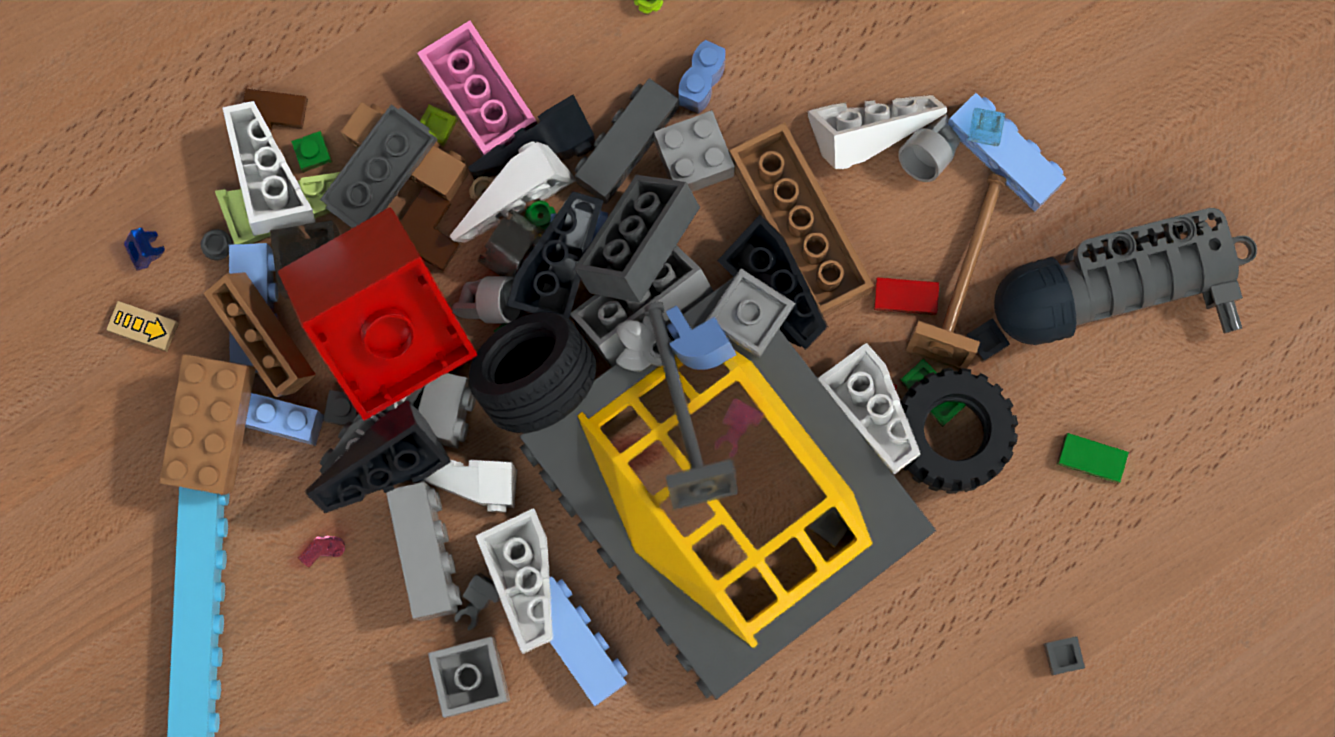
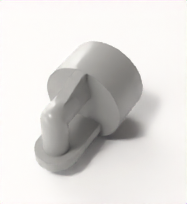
(929, 150)
(490, 300)

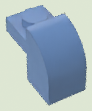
(701, 347)

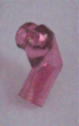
(322, 546)

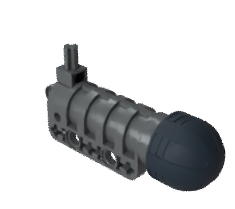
(1050, 299)

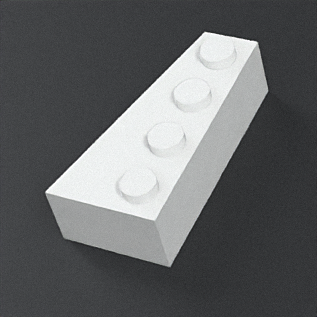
(267, 184)

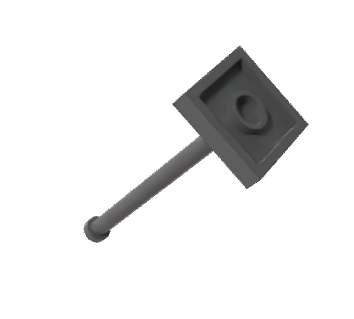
(700, 482)

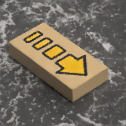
(142, 326)

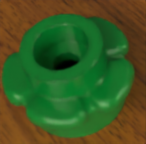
(537, 208)

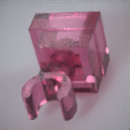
(738, 419)

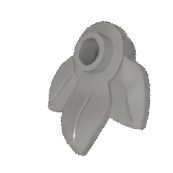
(639, 345)

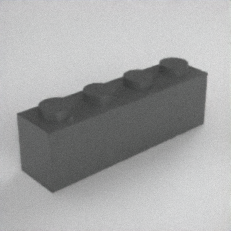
(626, 141)

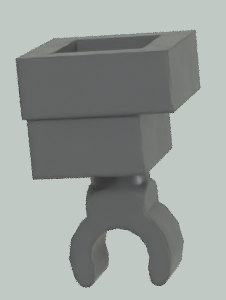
(480, 594)

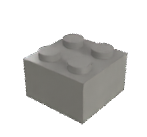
(695, 152)
(446, 407)
(469, 677)

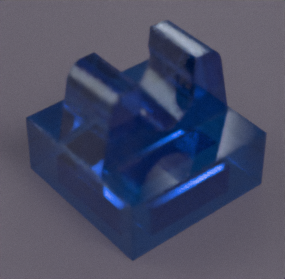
(140, 249)

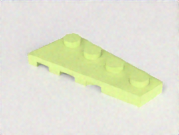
(235, 212)

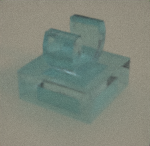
(986, 127)

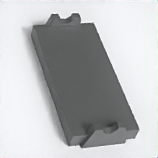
(379, 167)

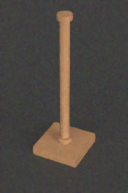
(942, 343)

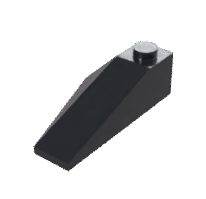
(560, 127)
(768, 258)
(548, 274)
(387, 454)

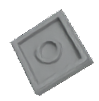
(751, 313)

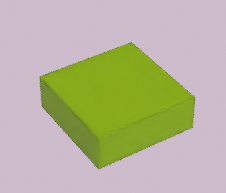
(439, 123)

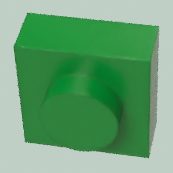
(311, 151)

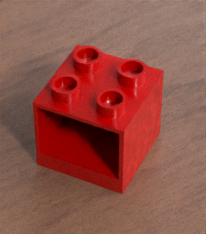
(376, 314)

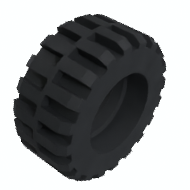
(995, 418)

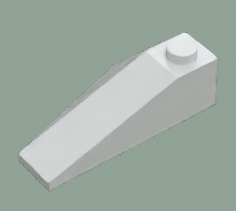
(859, 133)
(526, 177)
(870, 401)
(481, 482)
(520, 570)

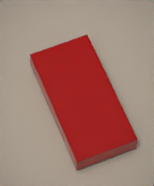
(906, 296)

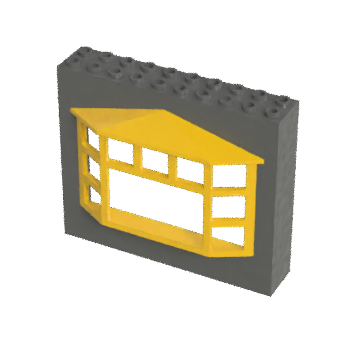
(661, 562)

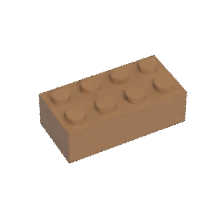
(207, 424)

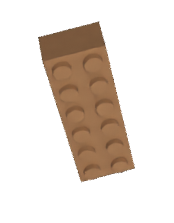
(795, 205)

